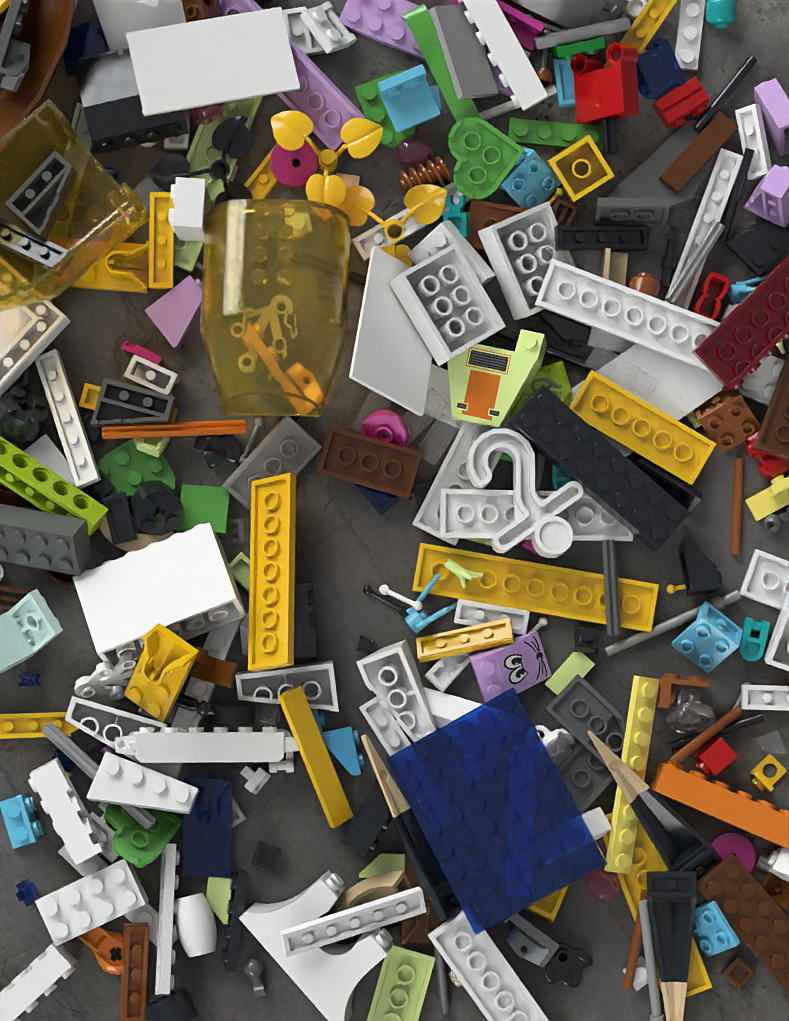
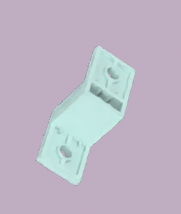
(26, 630)

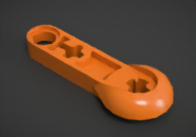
(101, 943)

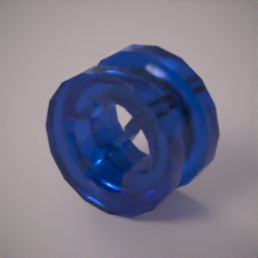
(29, 679)

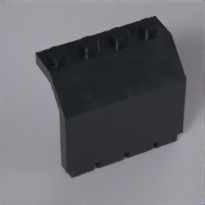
(115, 108)

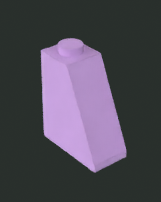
(775, 113)
(177, 311)

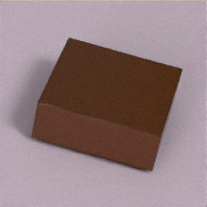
(738, 972)

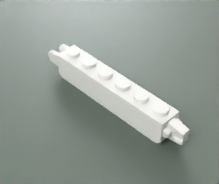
(203, 746)

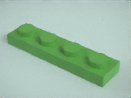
(552, 133)

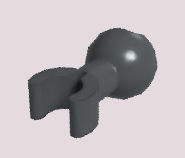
(776, 521)
(253, 969)

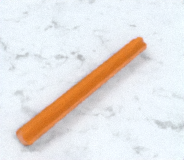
(173, 429)

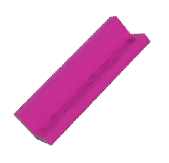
(522, 25)

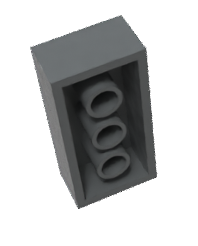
(44, 540)

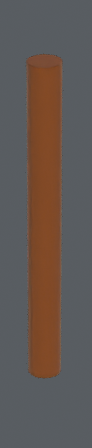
(737, 506)
(706, 735)
(634, 950)

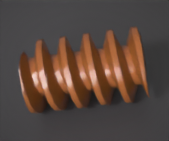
(427, 175)

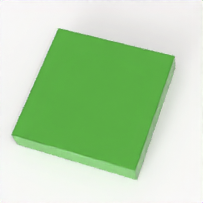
(204, 506)

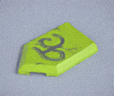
(553, 378)

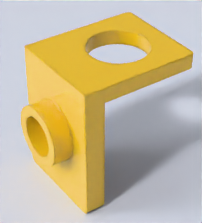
(763, 782)

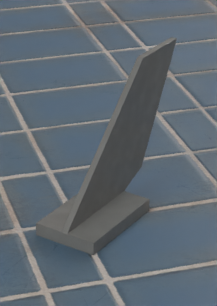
(641, 196)

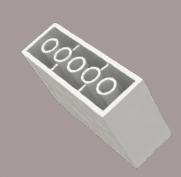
(170, 582)

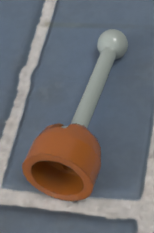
(542, 72)

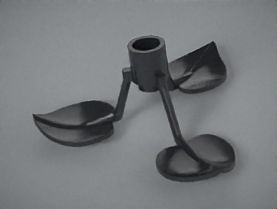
(232, 138)

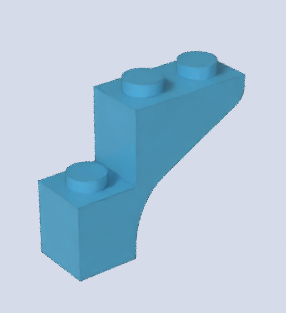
(341, 744)

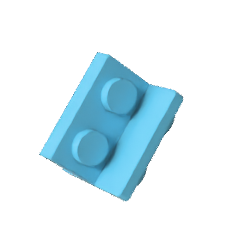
(713, 930)

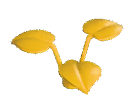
(361, 139)
(423, 201)

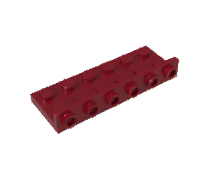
(749, 331)

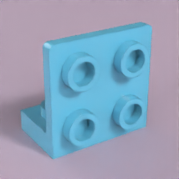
(408, 98)
(530, 180)
(708, 638)
(21, 820)

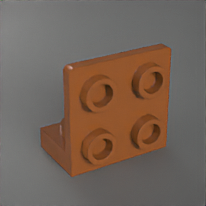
(727, 419)
(667, 695)

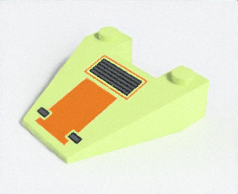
(491, 380)

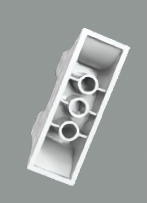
(327, 972)

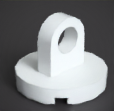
(557, 743)

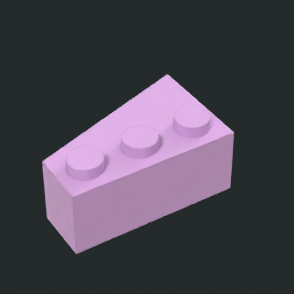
(771, 196)

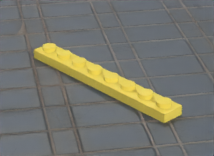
(635, 756)

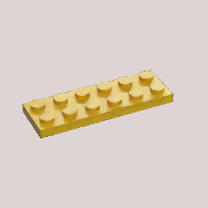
(642, 427)

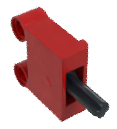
(606, 92)

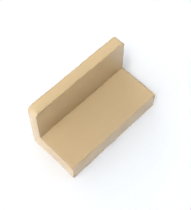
(615, 266)

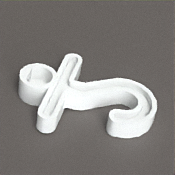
(532, 515)

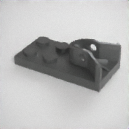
(14, 53)
(539, 944)

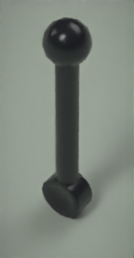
(368, 591)

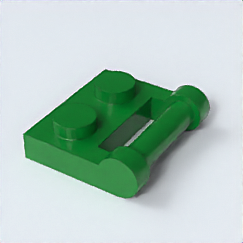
(569, 50)

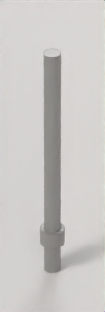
(717, 602)
(657, 1014)

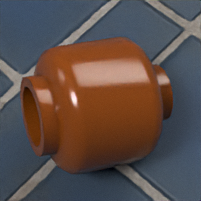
(645, 284)

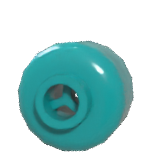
(721, 12)

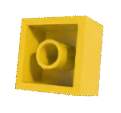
(580, 168)

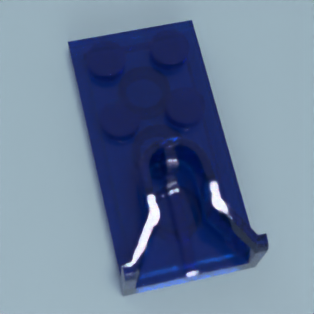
(209, 829)

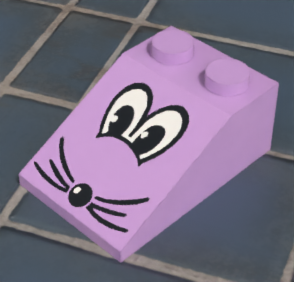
(510, 666)

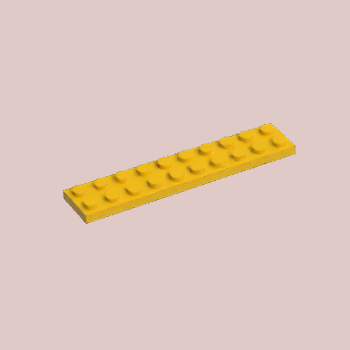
(534, 587)

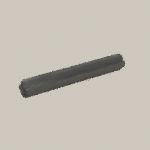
(611, 587)

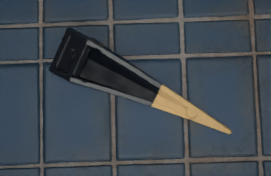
(671, 835)
(427, 869)
(672, 916)

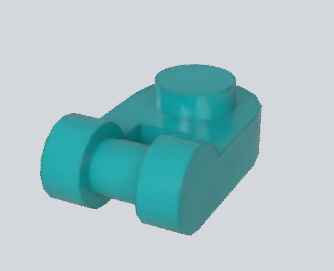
(752, 648)

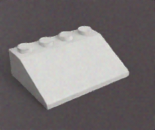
(521, 255)
(447, 304)

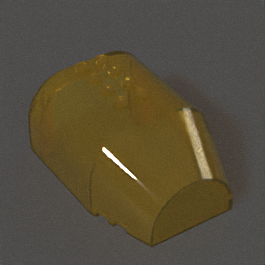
(91, 221)
(275, 304)

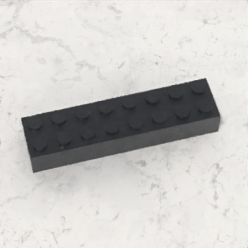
(599, 468)

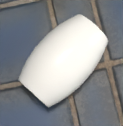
(196, 925)

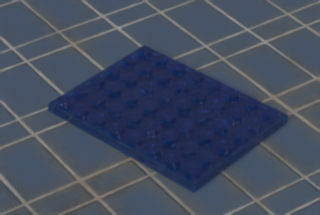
(496, 811)

